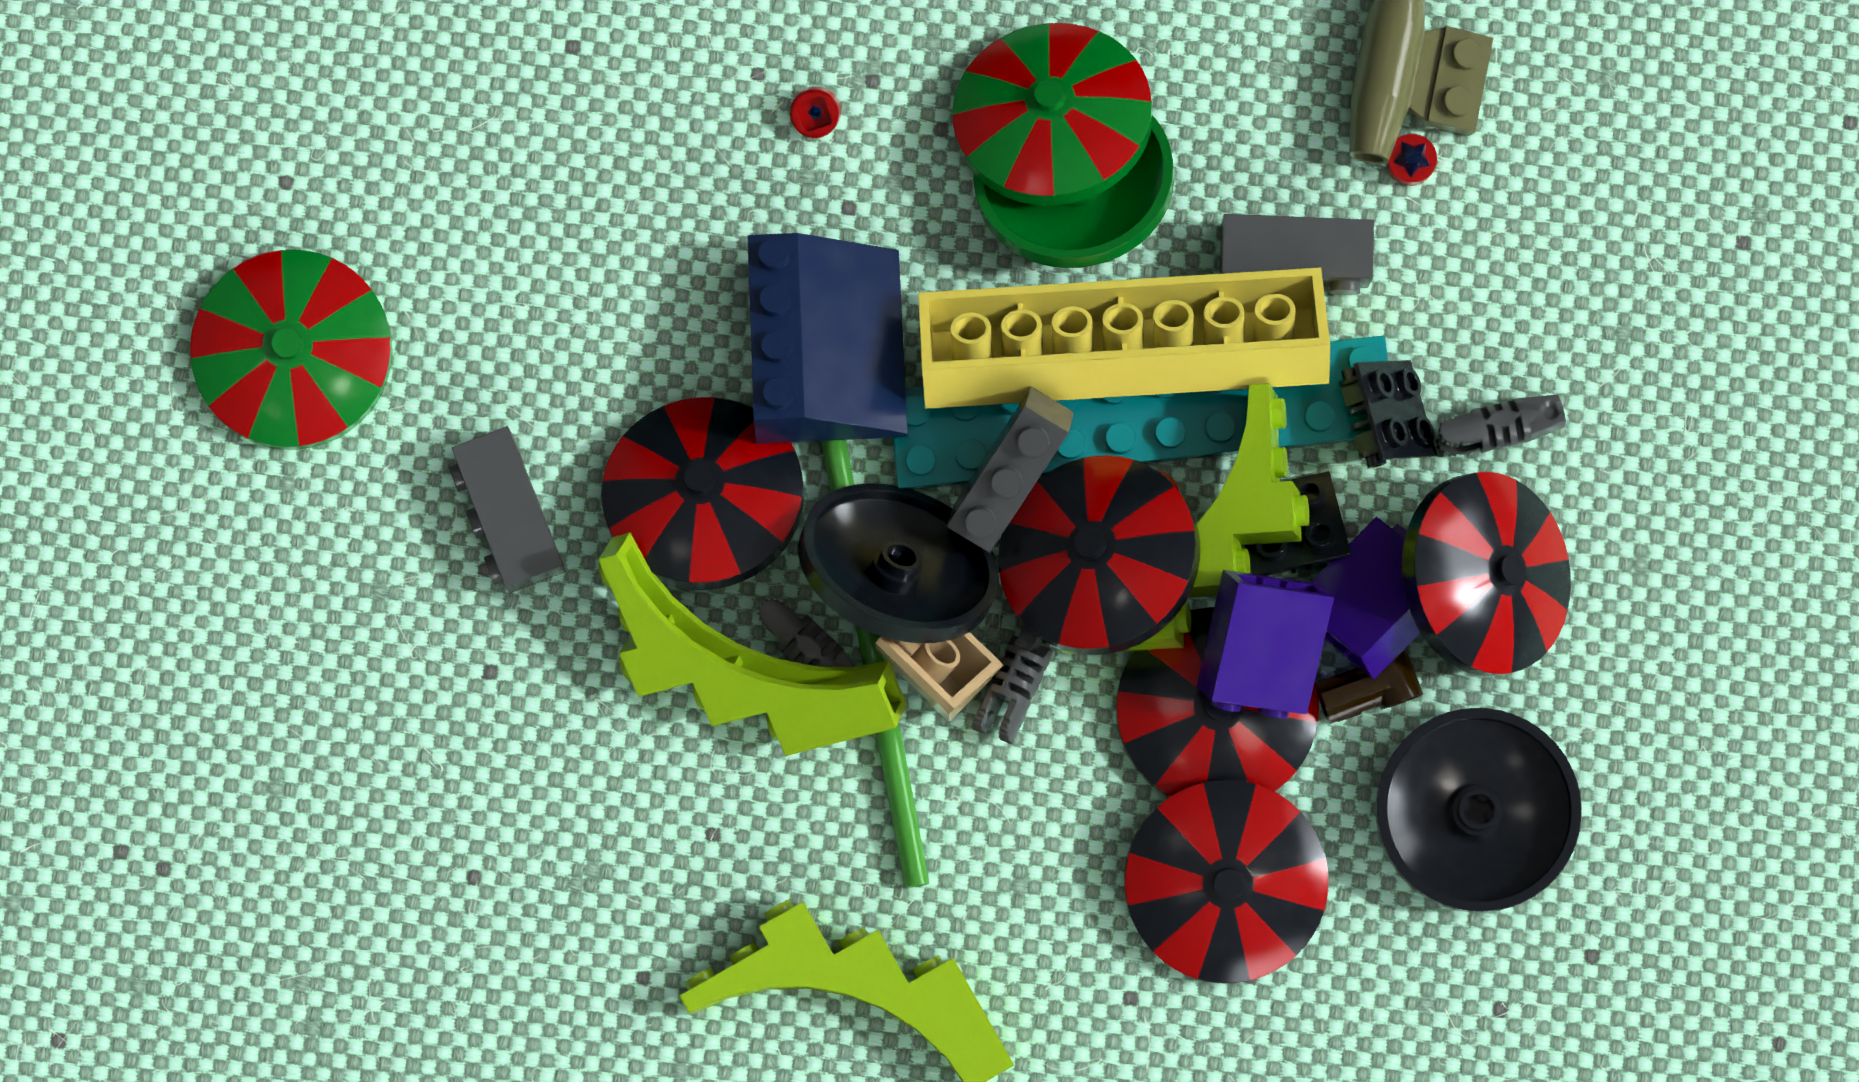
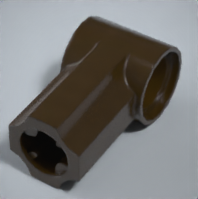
(1356, 692)

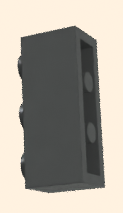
(1288, 242)
(1010, 469)
(505, 510)

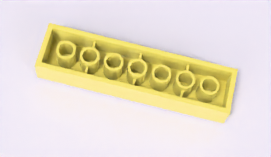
(1124, 337)

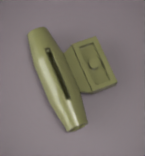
(1405, 68)

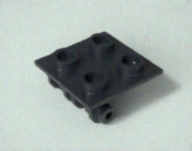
(1393, 411)
(1321, 540)

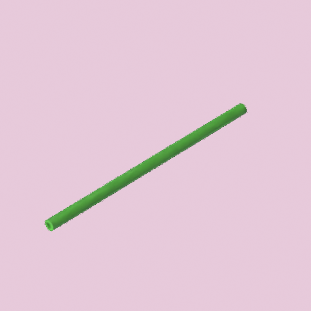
(889, 741)

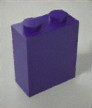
(1369, 608)
(1264, 644)

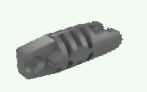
(1501, 425)
(802, 638)
(1015, 684)

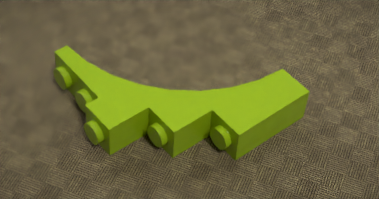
(1248, 510)
(732, 682)
(798, 957)

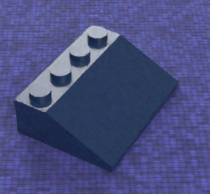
(825, 339)

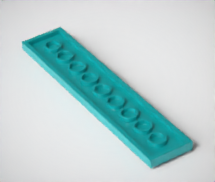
(951, 442)

